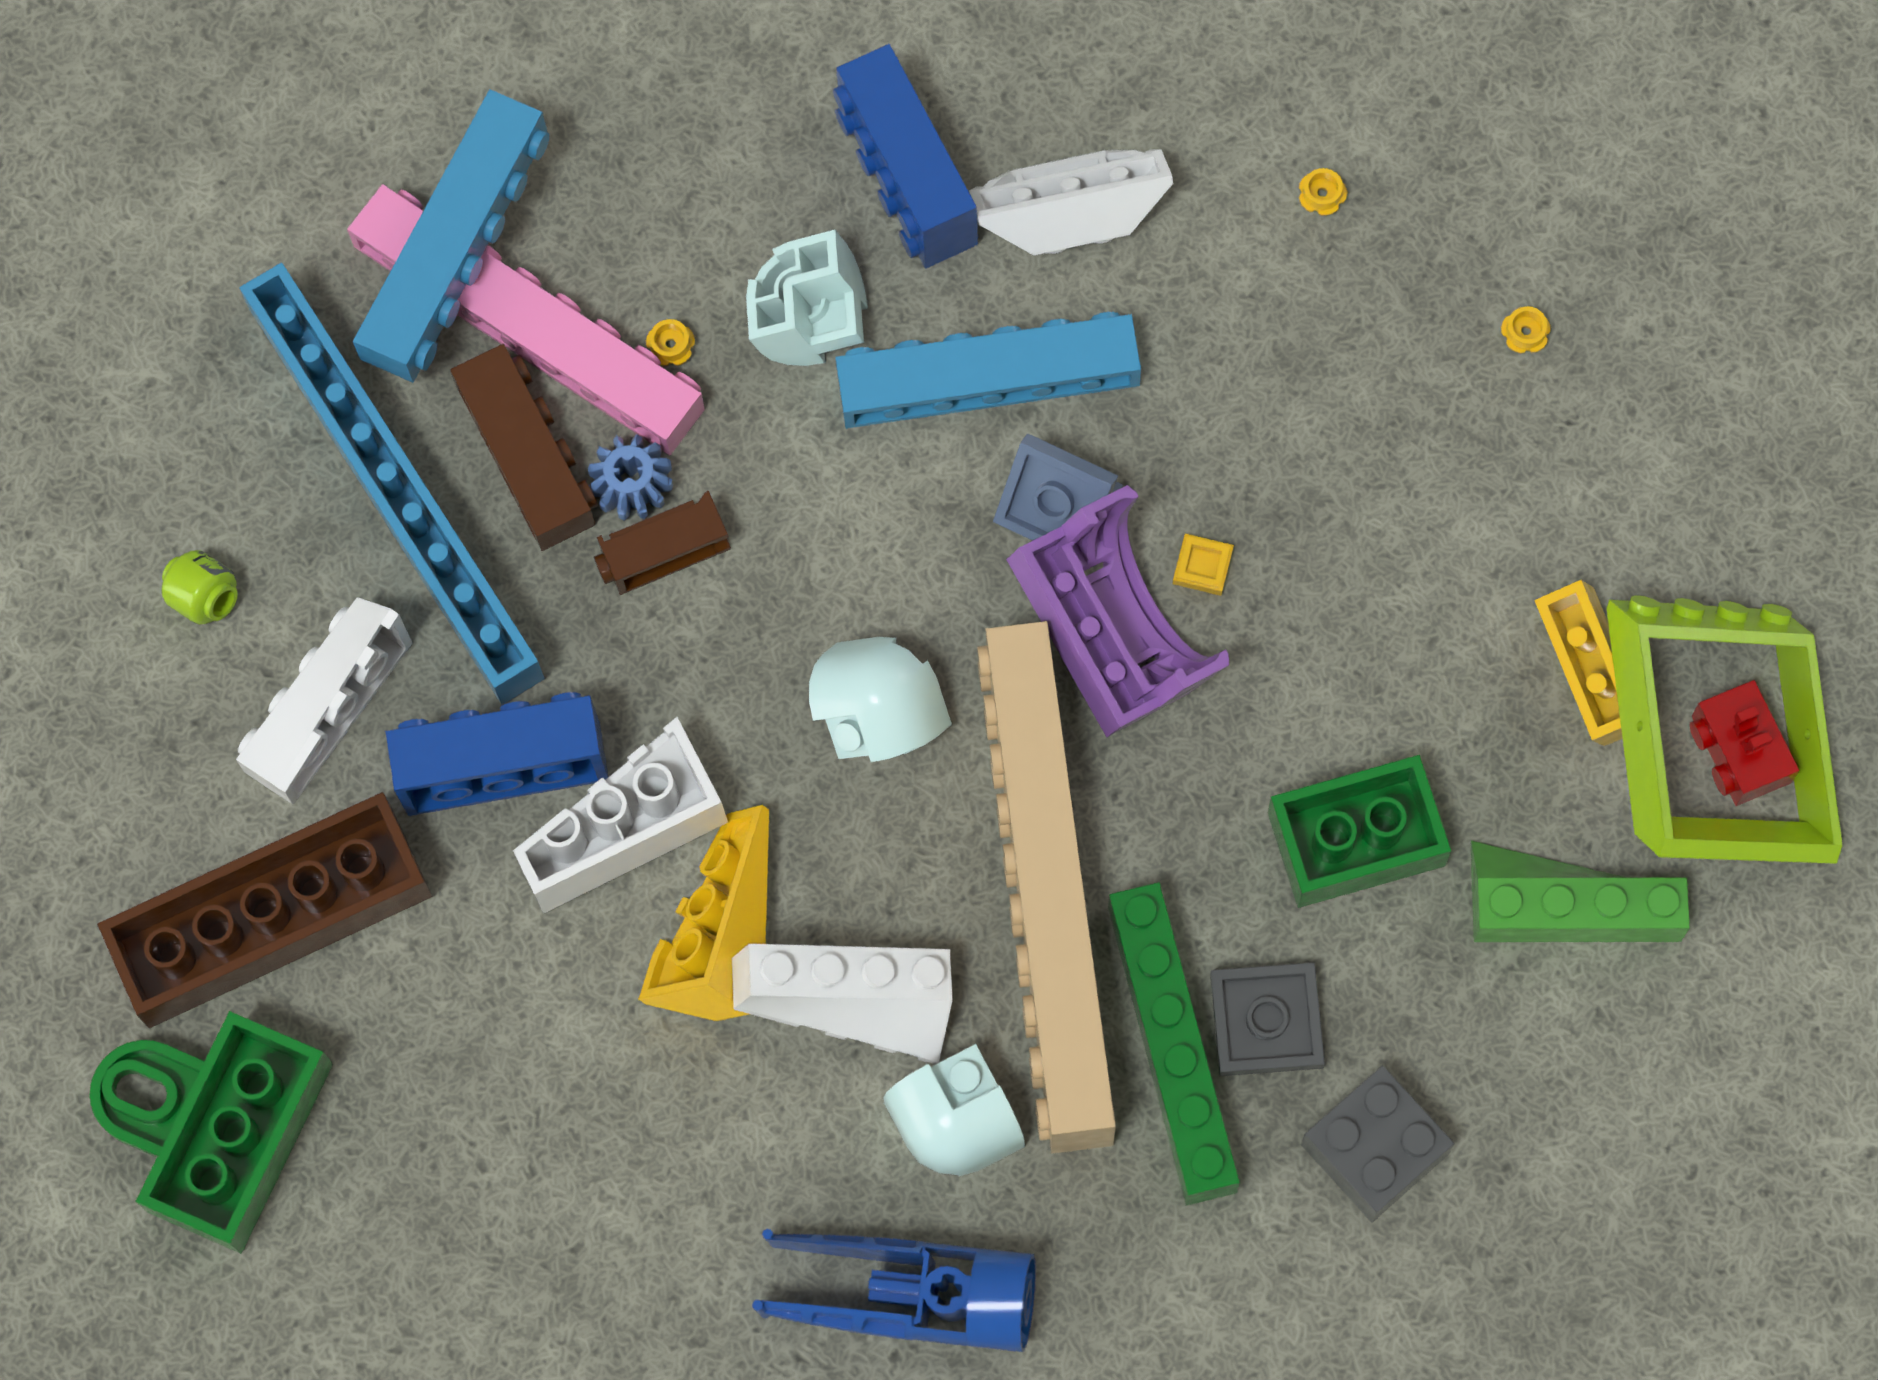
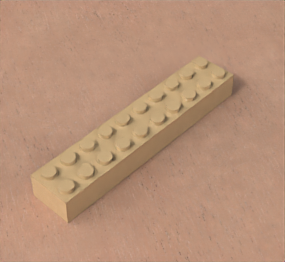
(1049, 885)

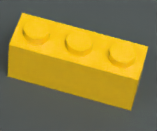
(1584, 651)

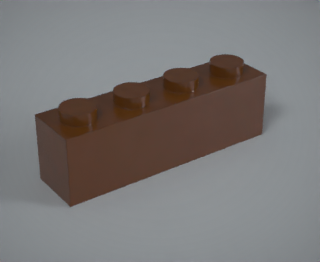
(523, 446)

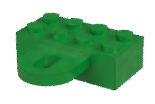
(221, 1124)

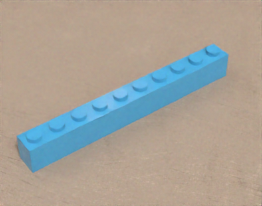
(392, 484)

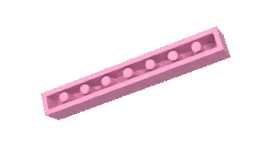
(548, 331)

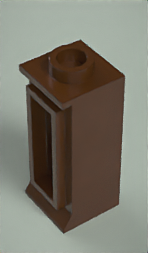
(662, 545)

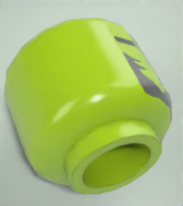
(199, 587)

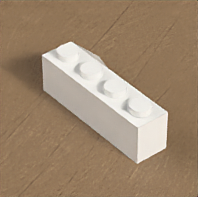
(324, 698)
(623, 821)
(860, 993)

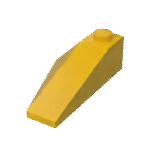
(719, 921)

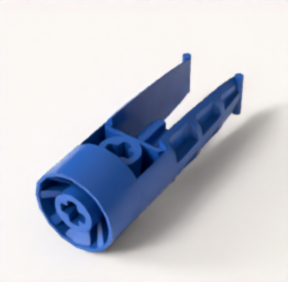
(993, 1299)

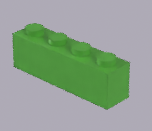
(1554, 901)

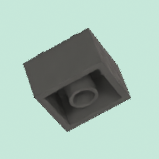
(1377, 1143)

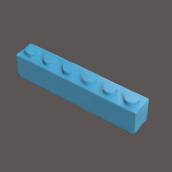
(452, 236)
(988, 369)

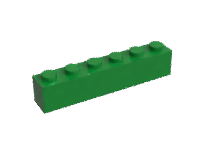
(1173, 1044)

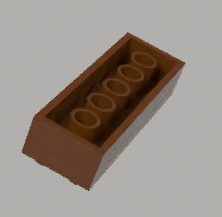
(264, 910)

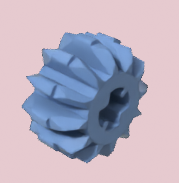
(630, 493)

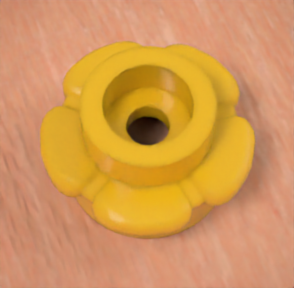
(1325, 180)
(1528, 318)
(670, 330)

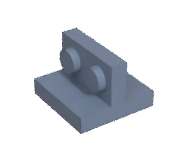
(1049, 488)

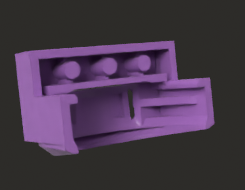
(1108, 618)

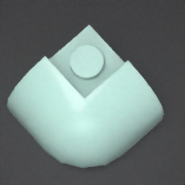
(806, 301)
(876, 699)
(954, 1115)

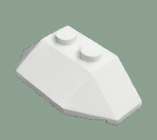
(1073, 199)

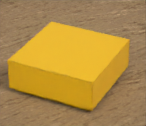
(1203, 564)

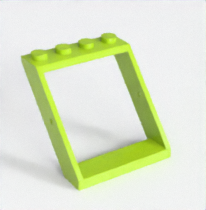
(1818, 832)

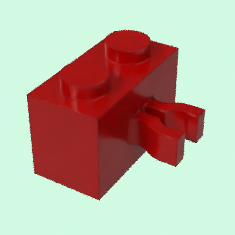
(1743, 743)

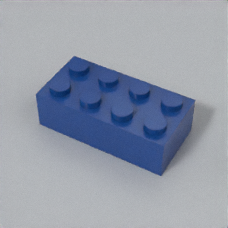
(906, 157)
(496, 754)

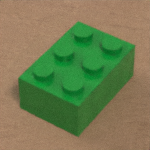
(1358, 831)

